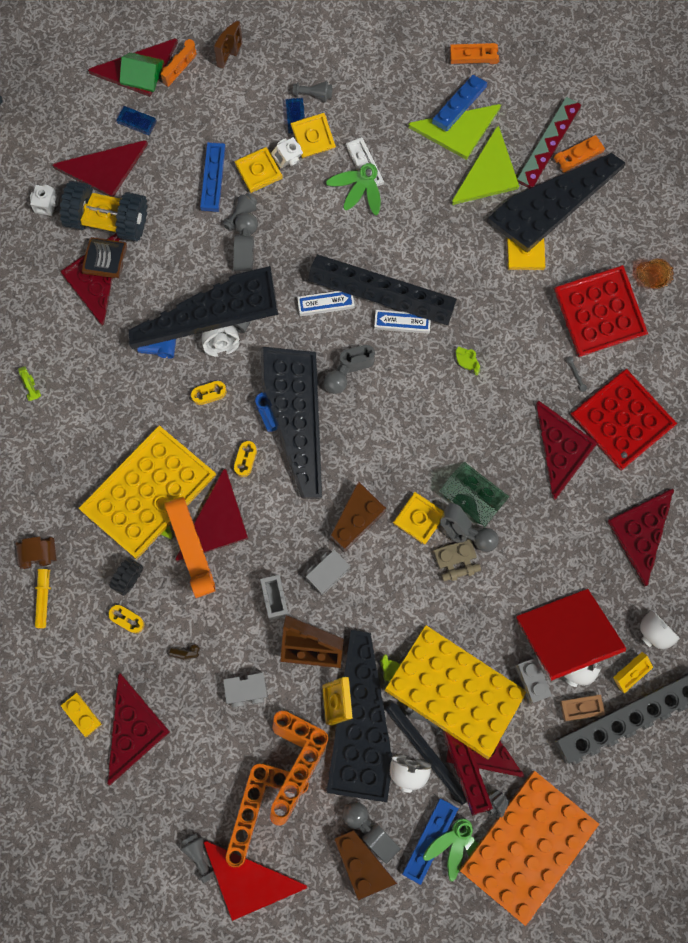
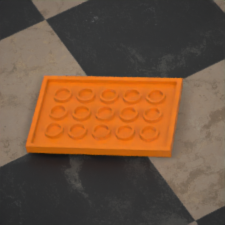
(529, 847)

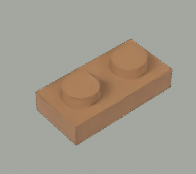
(582, 708)

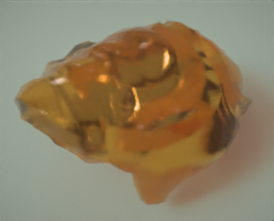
(655, 273)

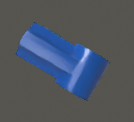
(162, 349)
(265, 413)

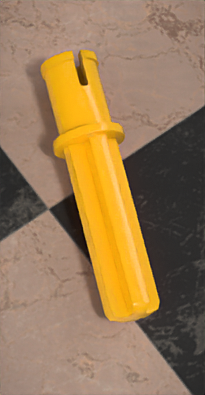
(42, 597)

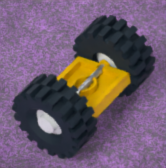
(85, 208)

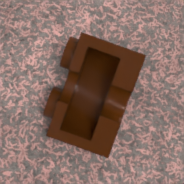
(35, 551)

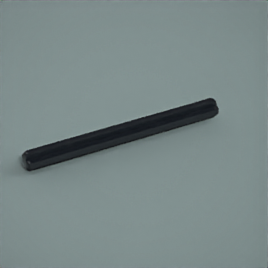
(427, 752)

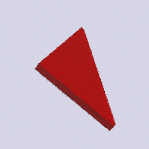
(249, 885)

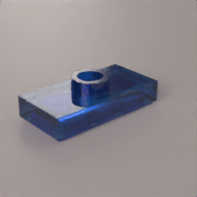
(295, 111)
(136, 120)

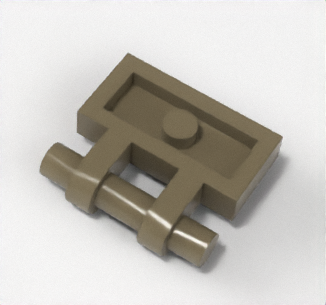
(454, 555)

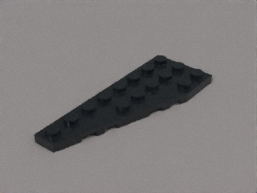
(539, 210)
(236, 301)
(292, 395)
(362, 744)

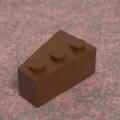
(357, 517)
(309, 645)
(362, 866)

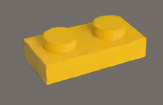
(633, 672)
(81, 715)

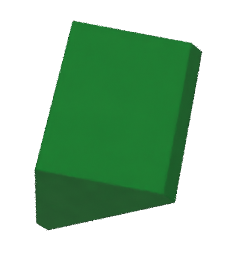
(140, 71)

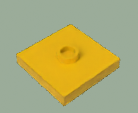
(313, 135)
(258, 169)
(521, 260)
(419, 518)
(337, 701)

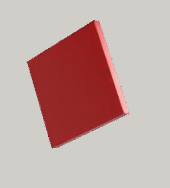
(600, 311)
(623, 419)
(570, 634)

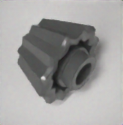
(499, 803)

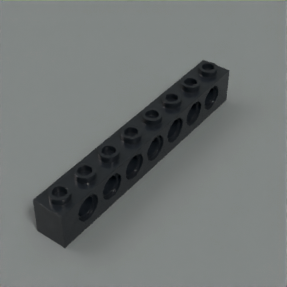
(382, 289)

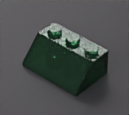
(474, 494)

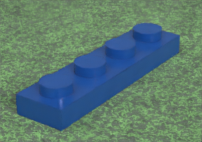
(459, 102)
(213, 177)
(437, 825)

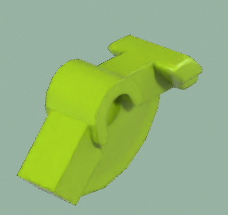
(467, 359)
(29, 382)
(389, 668)

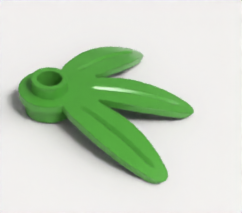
(363, 182)
(459, 840)

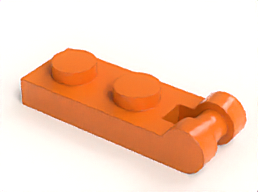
(474, 53)
(179, 63)
(579, 153)

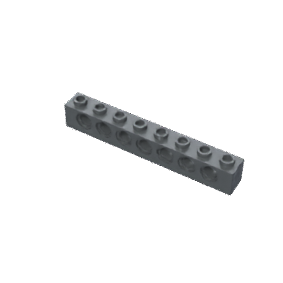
(567, 743)

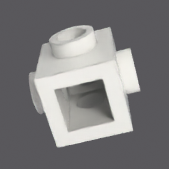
(287, 152)
(44, 200)

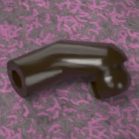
(184, 654)

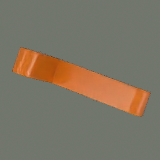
(191, 548)
(301, 766)
(254, 805)

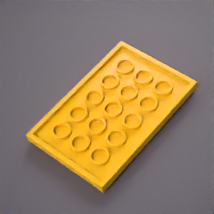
(134, 495)
(456, 691)

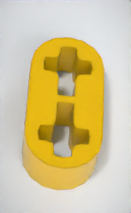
(207, 388)
(241, 457)
(124, 623)

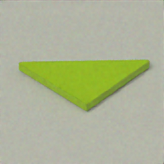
(463, 134)
(490, 173)

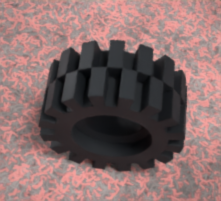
(126, 576)

